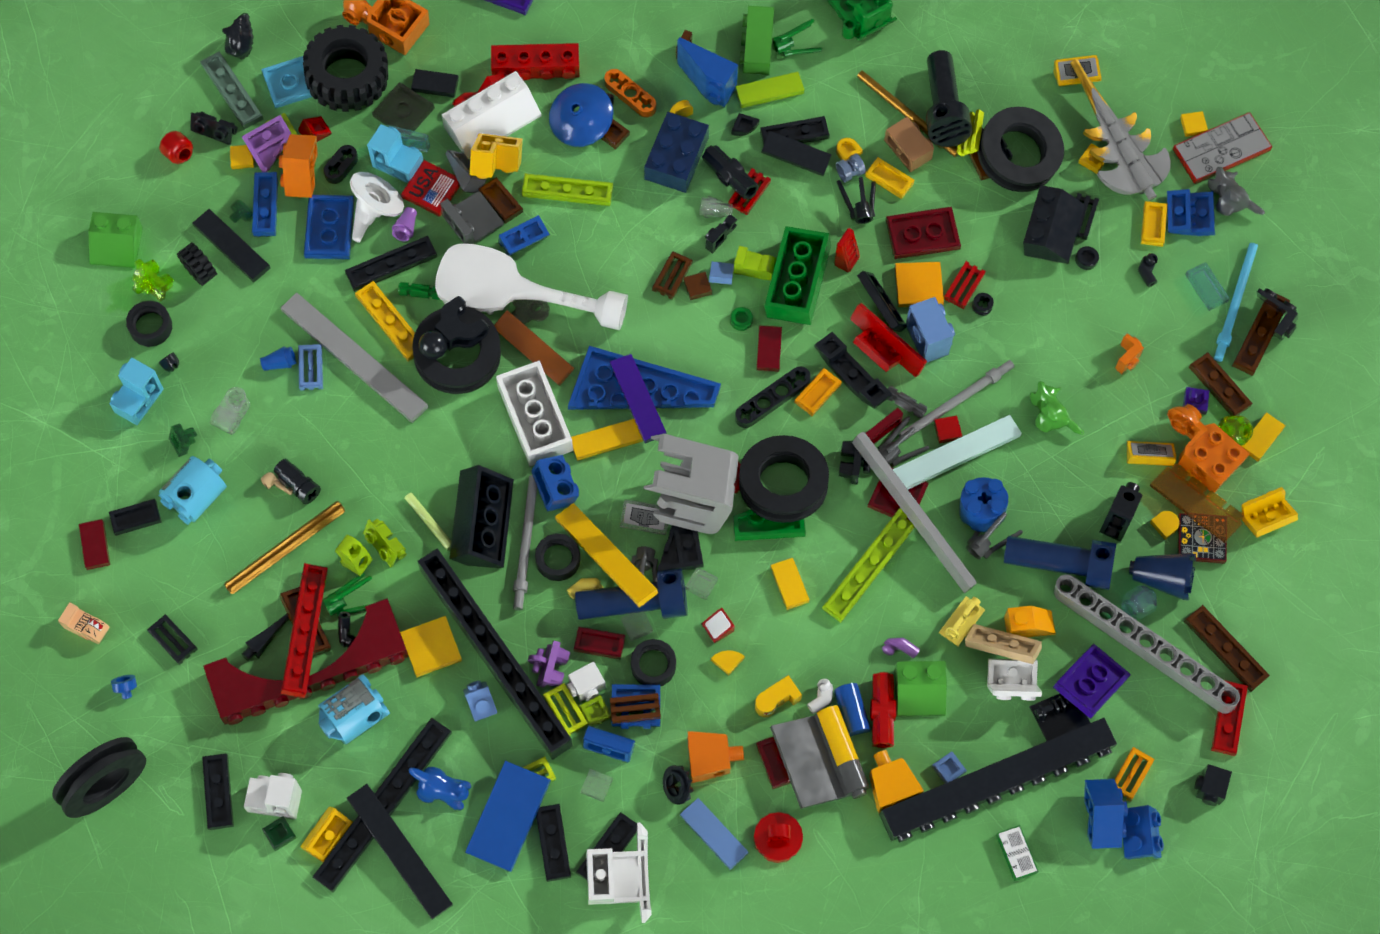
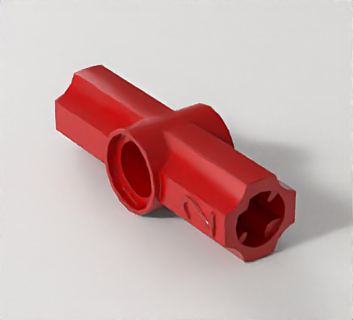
(883, 710)

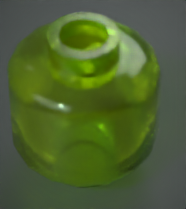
(1237, 428)

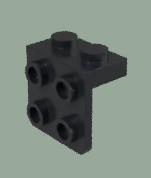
(1287, 325)

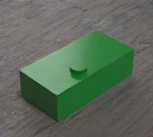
(798, 275)

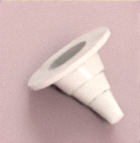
(374, 199)

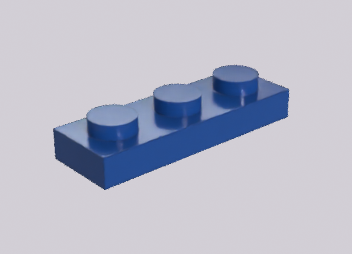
(265, 204)

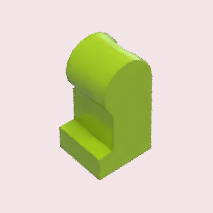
(754, 264)
(351, 553)

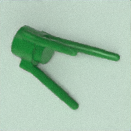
(784, 42)
(335, 600)

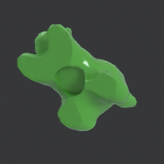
(1052, 412)

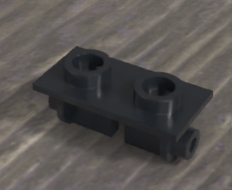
(209, 127)

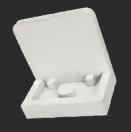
(1013, 678)

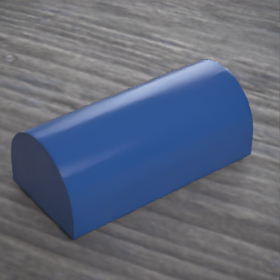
(852, 709)
(608, 744)

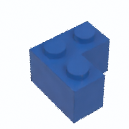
(1105, 812)

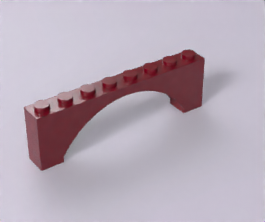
(244, 695)

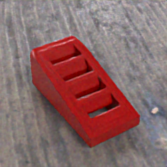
(847, 251)

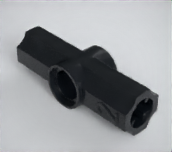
(730, 172)

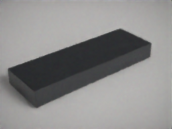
(801, 131)
(796, 153)
(882, 301)
(217, 791)
(616, 837)
(553, 843)

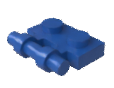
(623, 690)

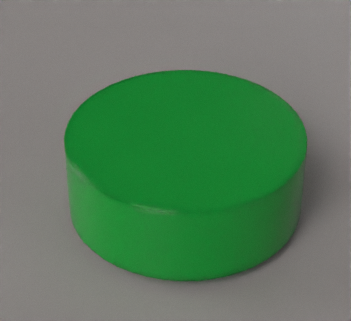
(741, 318)

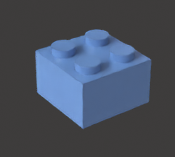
(930, 329)

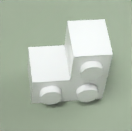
(273, 796)

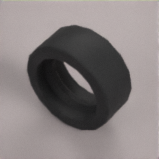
(142, 309)
(552, 540)
(658, 645)

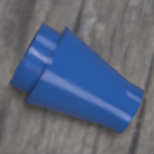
(279, 359)

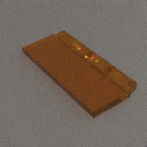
(1191, 499)

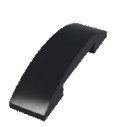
(851, 372)

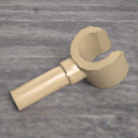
(270, 479)

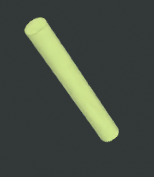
(428, 520)

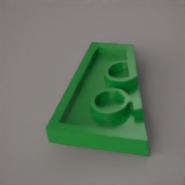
(753, 527)

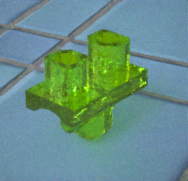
(147, 281)

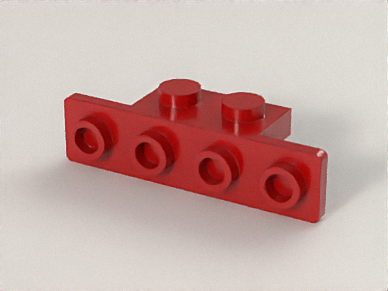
(884, 344)

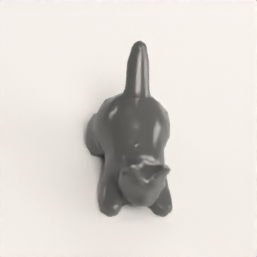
(1232, 196)

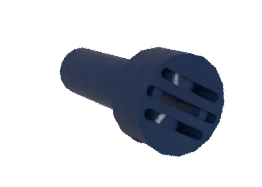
(1092, 563)
(614, 601)

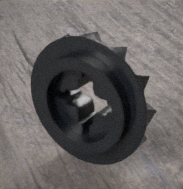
(677, 794)

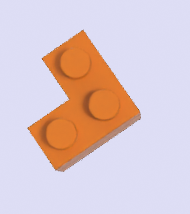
(298, 165)

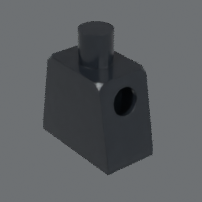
(1123, 506)

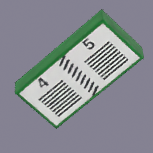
(1017, 853)

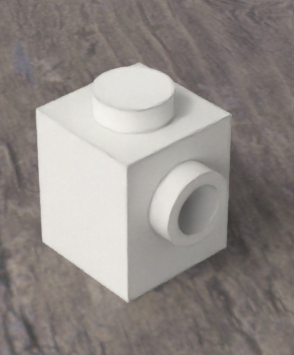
(586, 682)

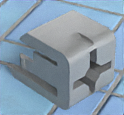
(699, 490)

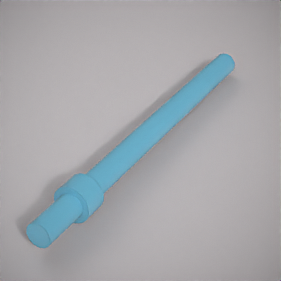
(1224, 338)

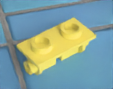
(962, 620)

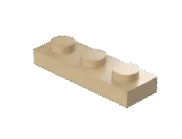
(1003, 644)

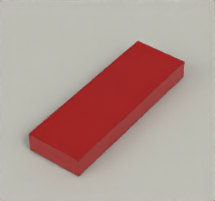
(1229, 725)

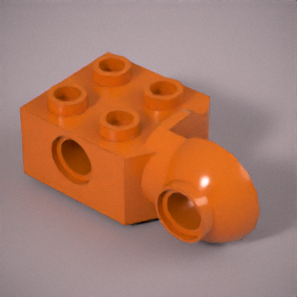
(391, 21)
(1211, 452)

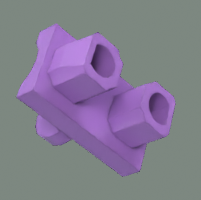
(553, 655)

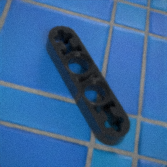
(770, 394)

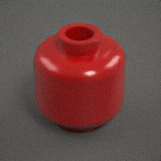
(176, 147)

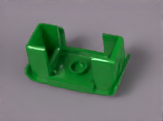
(862, 16)

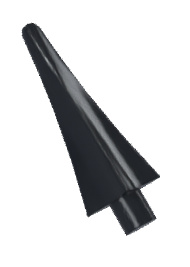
(260, 642)

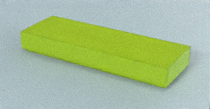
(769, 89)

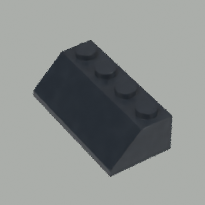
(481, 518)

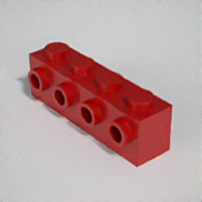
(536, 60)

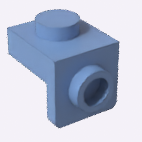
(479, 700)

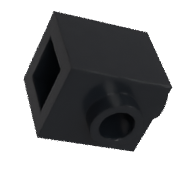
(1212, 785)

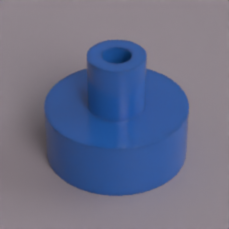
(124, 685)

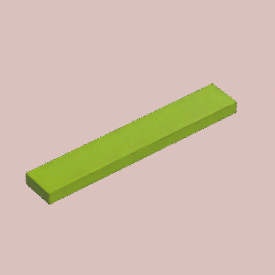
(869, 566)

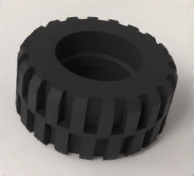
(345, 44)

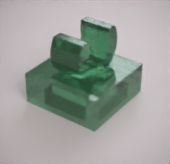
(181, 438)

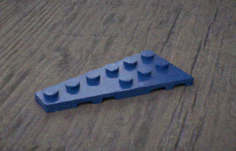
(668, 388)

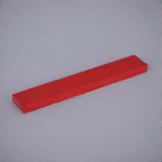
(304, 630)

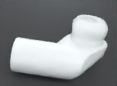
(824, 696)

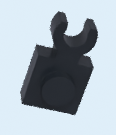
(718, 235)

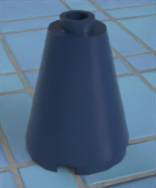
(1165, 573)

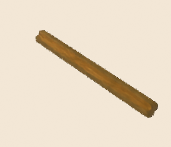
(284, 547)

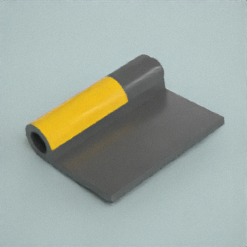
(820, 758)

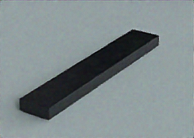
(399, 851)

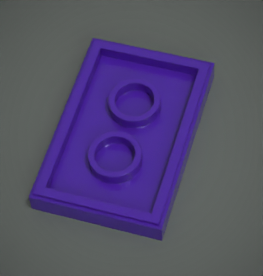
(1091, 681)

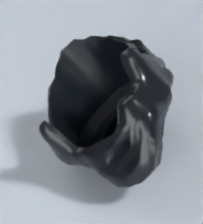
(239, 37)

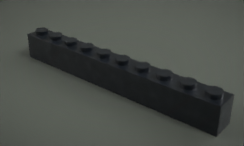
(495, 654)
(998, 779)

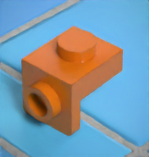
(1130, 358)

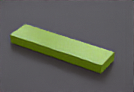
(567, 189)

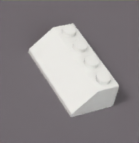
(493, 111)

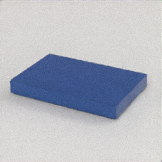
(329, 227)

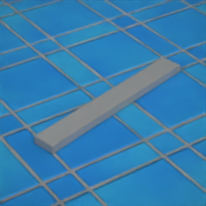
(354, 357)
(914, 512)

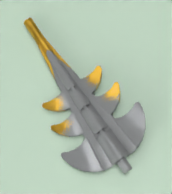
(1135, 170)

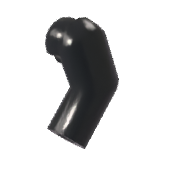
(1146, 267)
(345, 638)

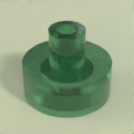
(241, 211)

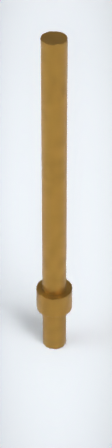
(898, 105)

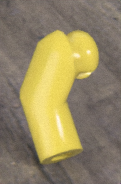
(584, 584)

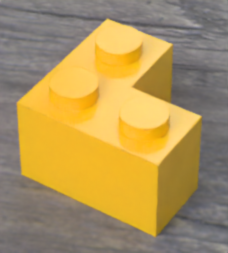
(493, 153)

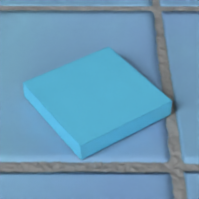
(286, 82)

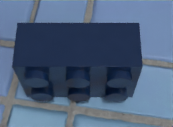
(676, 152)

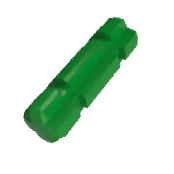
(417, 290)

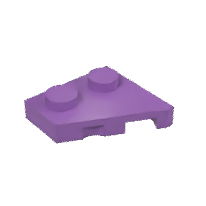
(267, 142)

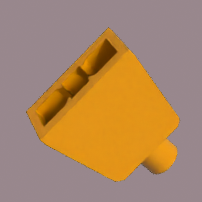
(892, 781)

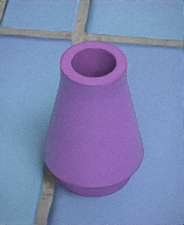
(404, 226)

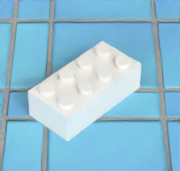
(534, 413)

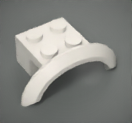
(620, 875)

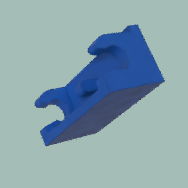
(523, 235)

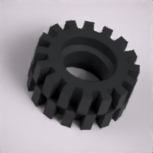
(197, 263)

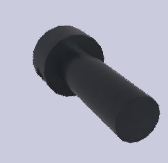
(947, 119)

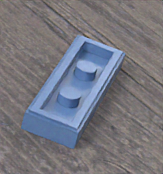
(714, 833)

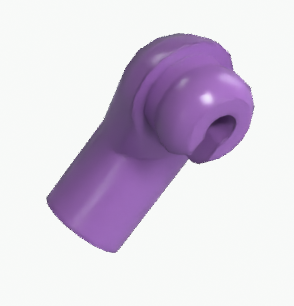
(902, 644)

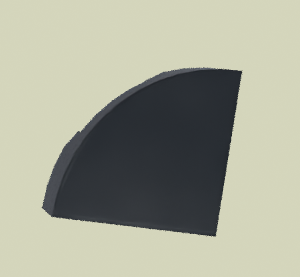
(744, 125)

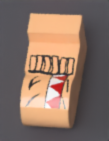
(83, 624)

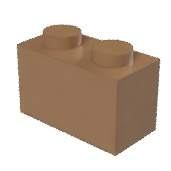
(909, 144)

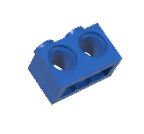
(550, 483)

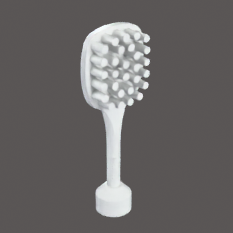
(491, 281)

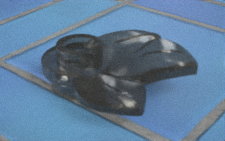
(526, 309)

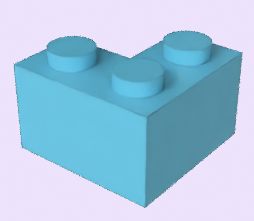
(392, 156)
(138, 391)

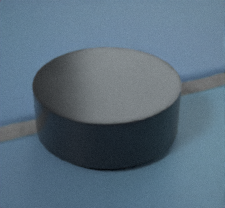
(1087, 258)

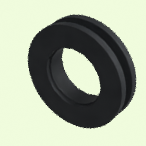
(1037, 127)
(459, 379)
(781, 450)
(99, 777)

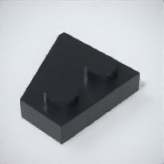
(681, 550)

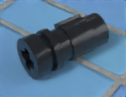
(294, 478)

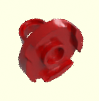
(778, 837)

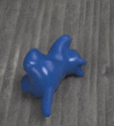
(437, 785)

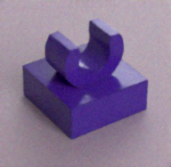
(1198, 398)

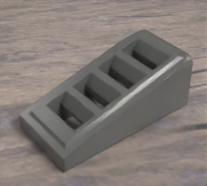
(461, 168)

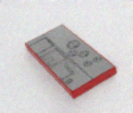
(1222, 147)

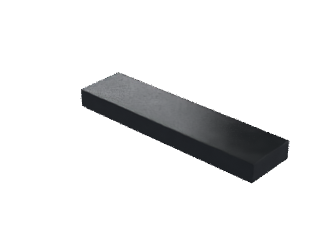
(231, 245)
(391, 263)

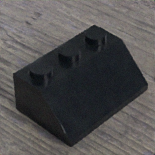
(1053, 225)

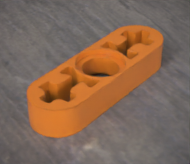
(633, 102)

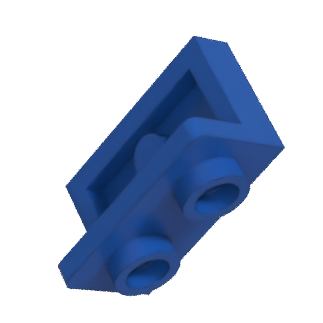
(1142, 833)

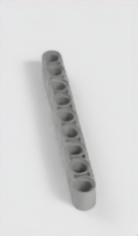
(1149, 654)

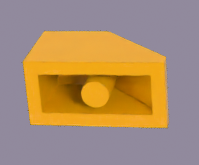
(1029, 621)

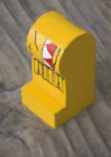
(777, 695)

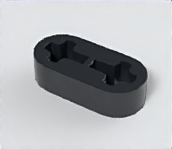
(338, 162)

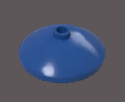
(587, 123)

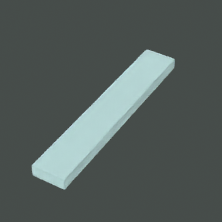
(958, 452)

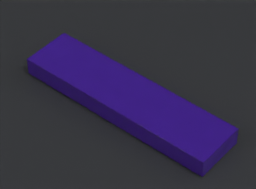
(637, 397)

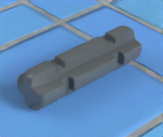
(907, 402)

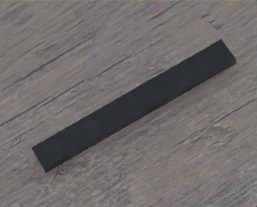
(390, 795)

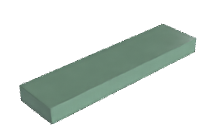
(231, 90)

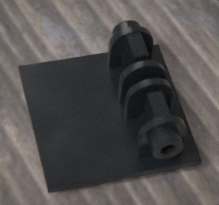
(1058, 716)

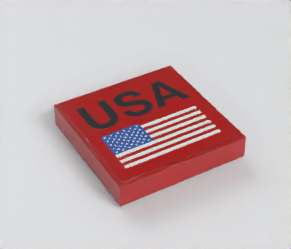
(430, 187)

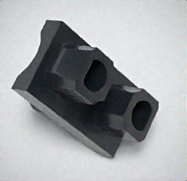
(849, 469)

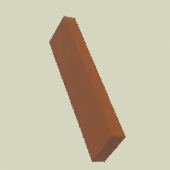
(533, 347)

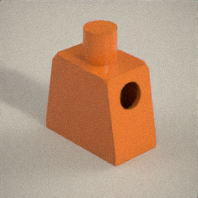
(711, 755)

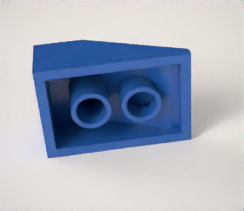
(708, 71)

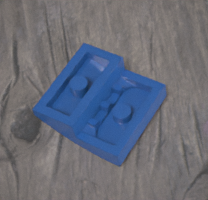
(1191, 213)

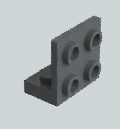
(471, 218)

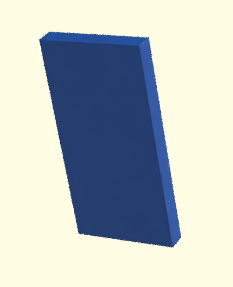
(508, 816)

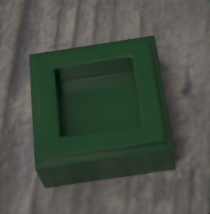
(279, 833)

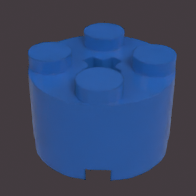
(982, 503)

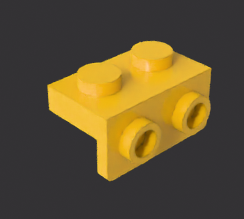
(1268, 512)

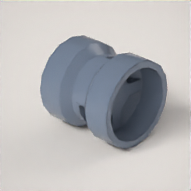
(850, 167)

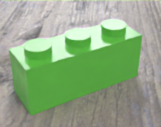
(757, 40)

